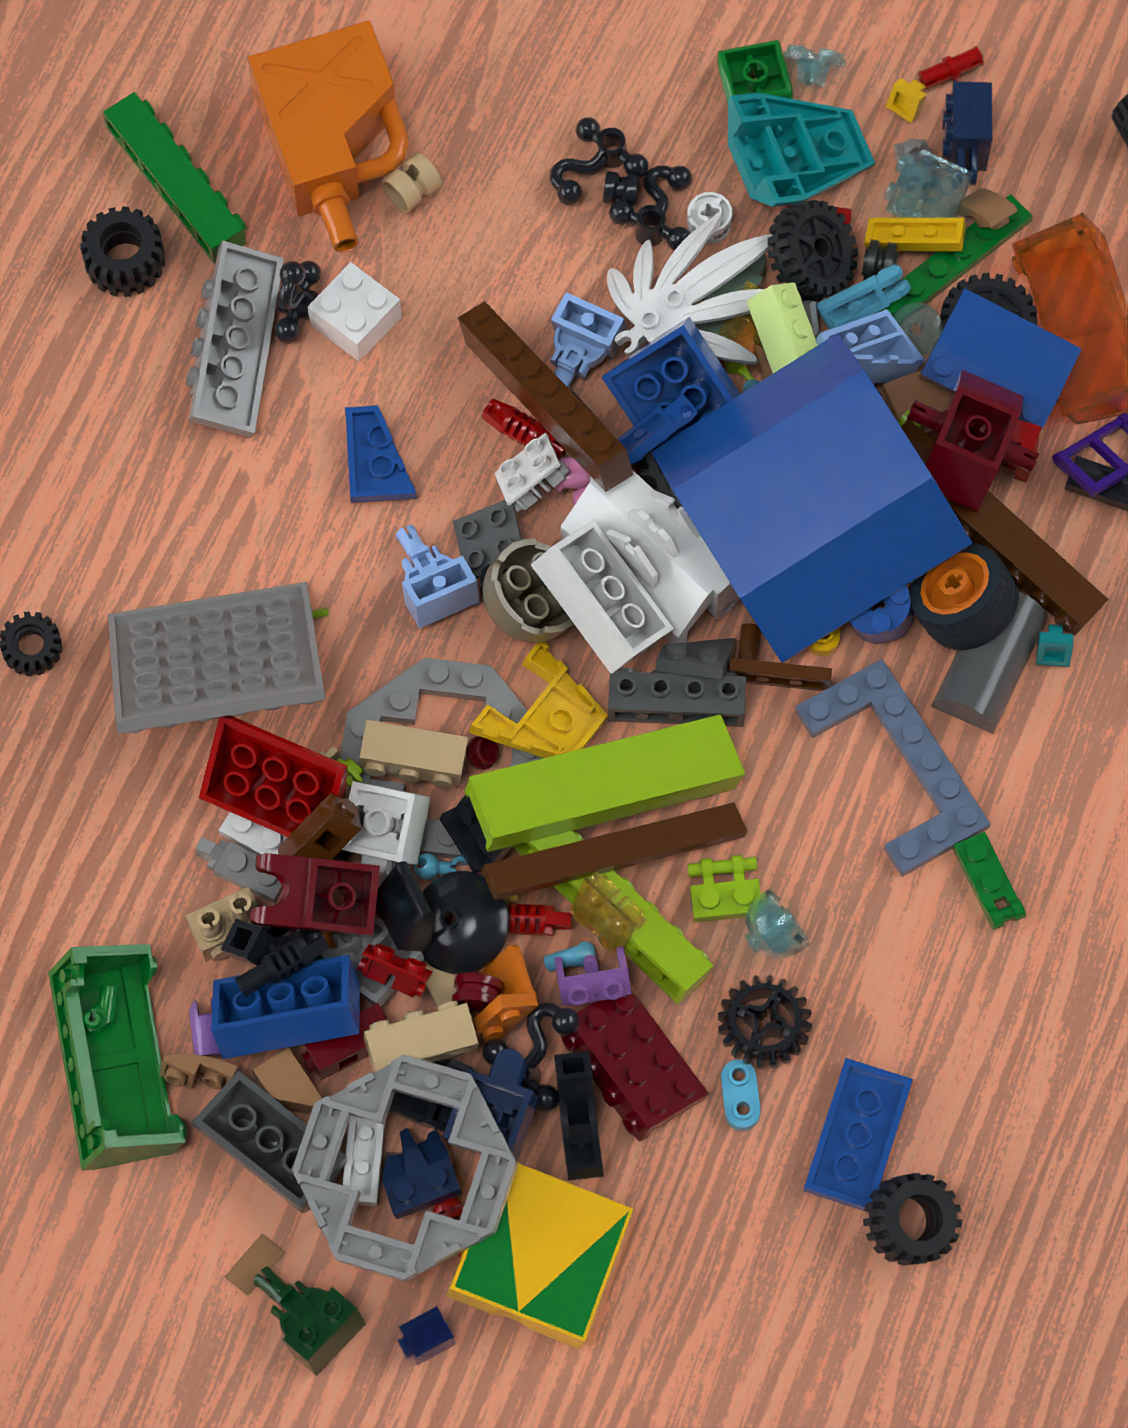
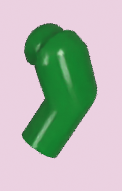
(104, 1011)

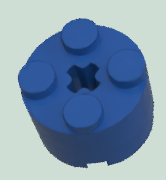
(886, 623)

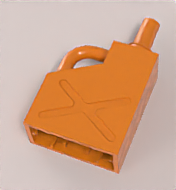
(321, 110)

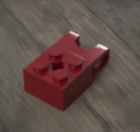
(308, 892)

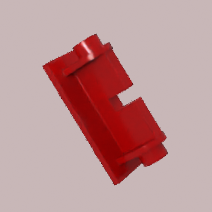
(383, 962)

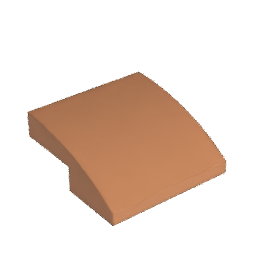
(904, 390)

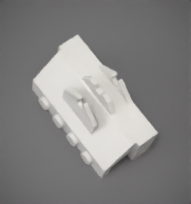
(659, 549)

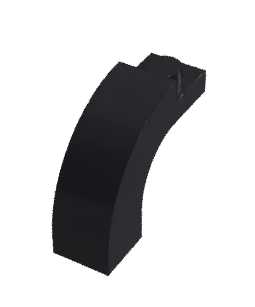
(252, 942)
(578, 1115)

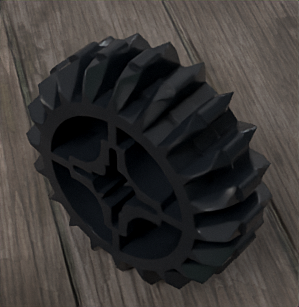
(775, 1028)

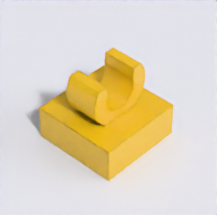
(906, 99)

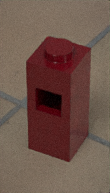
(336, 1054)

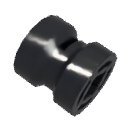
(620, 188)

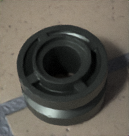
(878, 258)

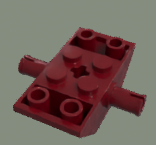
(968, 463)

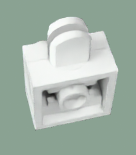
(378, 814)

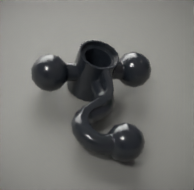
(588, 130)
(622, 211)
(295, 297)
(564, 1022)

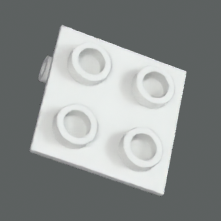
(527, 470)

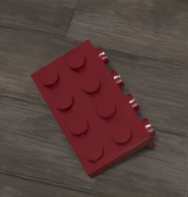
(635, 1064)

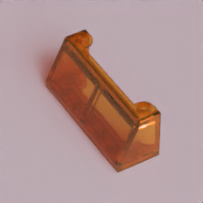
(1084, 305)

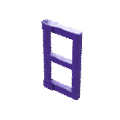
(1063, 461)

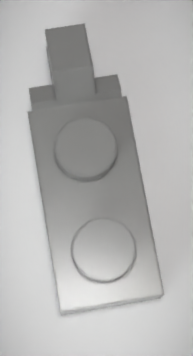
(238, 868)

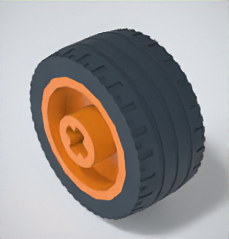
(966, 599)

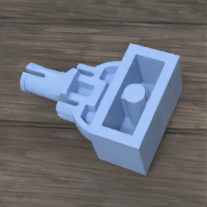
(582, 337)
(434, 582)

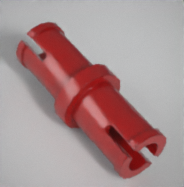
(951, 68)

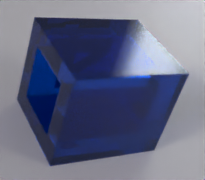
(425, 1336)

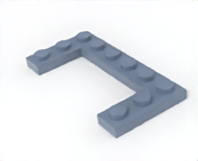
(959, 812)

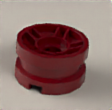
(476, 990)

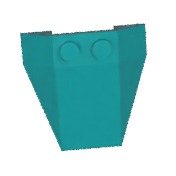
(793, 147)

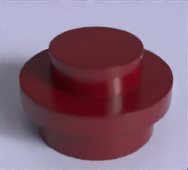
(482, 752)

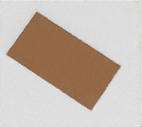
(259, 1255)

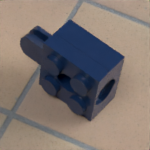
(968, 126)
(507, 1100)

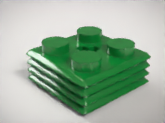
(759, 60)

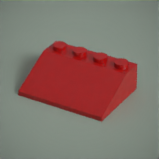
(267, 776)

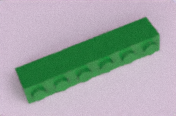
(173, 174)

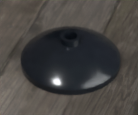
(478, 926)

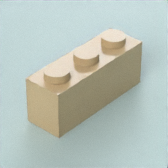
(412, 754)
(422, 1036)

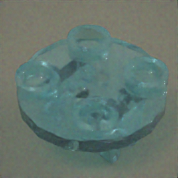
(814, 67)

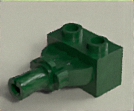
(312, 1323)

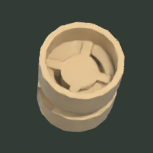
(413, 181)

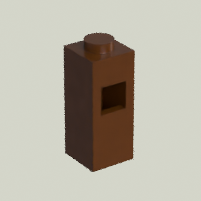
(324, 830)

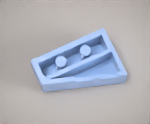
(878, 346)

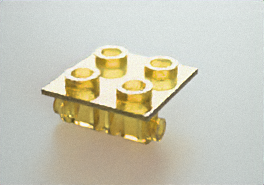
(602, 916)

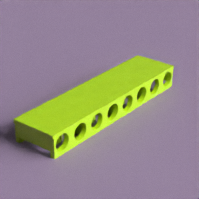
(604, 782)

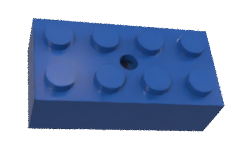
(300, 1010)

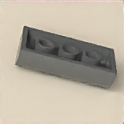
(986, 676)
(259, 1136)

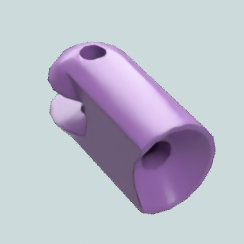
(201, 1033)

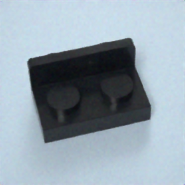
(468, 836)

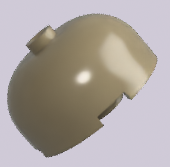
(519, 598)

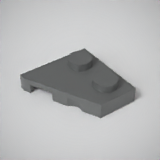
(697, 658)

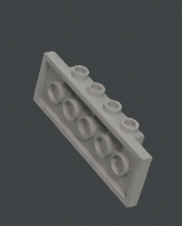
(234, 339)

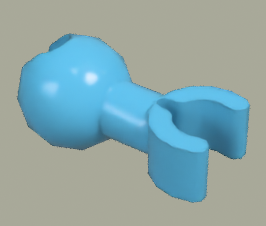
(432, 866)

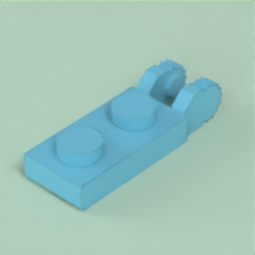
(864, 297)

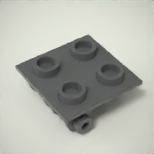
(486, 534)

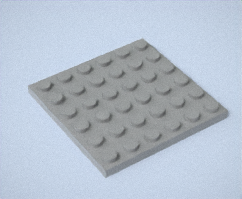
(214, 658)

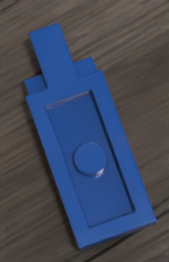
(656, 428)

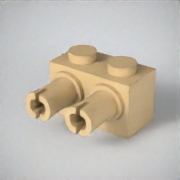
(213, 922)

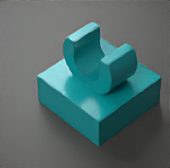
(1054, 647)

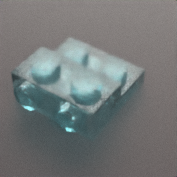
(927, 186)

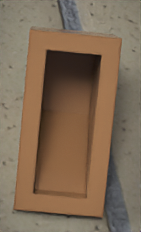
(287, 1082)

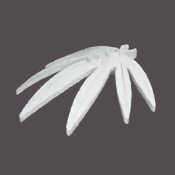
(670, 303)

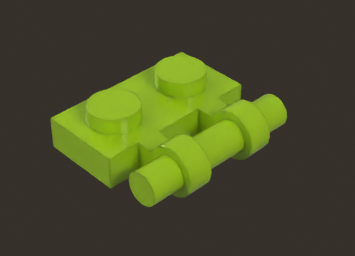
(723, 899)

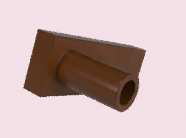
(773, 672)

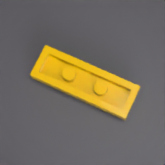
(917, 233)

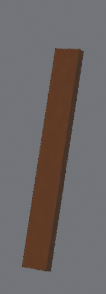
(613, 851)

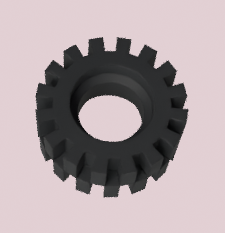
(22, 627)

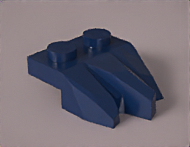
(419, 1174)

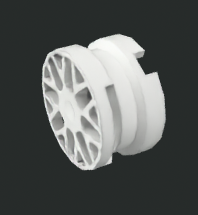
(706, 207)

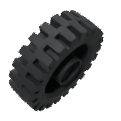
(813, 249)
(995, 290)

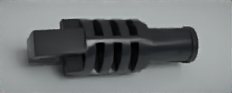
(283, 962)

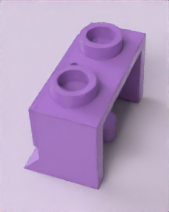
(594, 984)

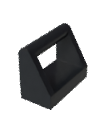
(407, 925)

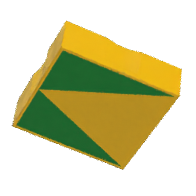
(545, 1257)

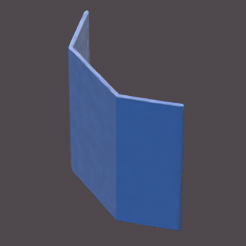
(811, 497)

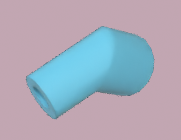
(571, 956)

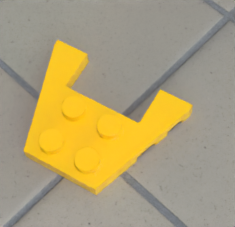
(556, 723)

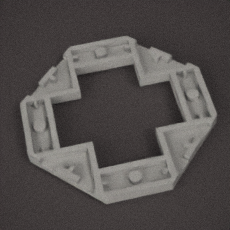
(399, 704)
(438, 1235)

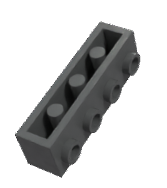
(675, 697)

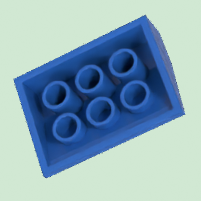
(1003, 351)
(671, 367)

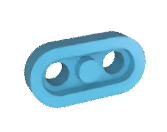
(740, 1093)

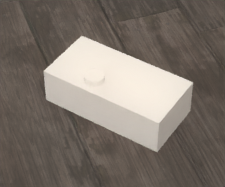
(602, 596)

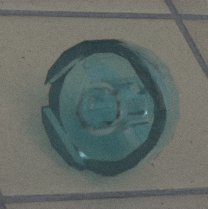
(773, 928)

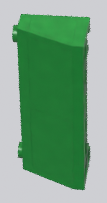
(113, 1072)

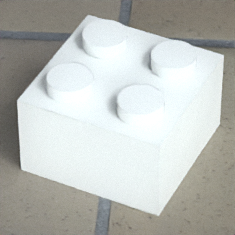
(354, 311)

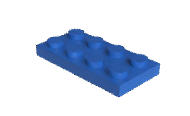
(857, 1134)

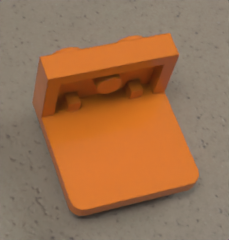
(515, 1000)

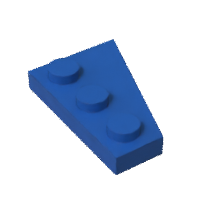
(373, 460)

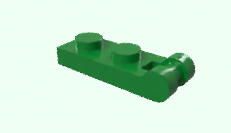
(988, 880)

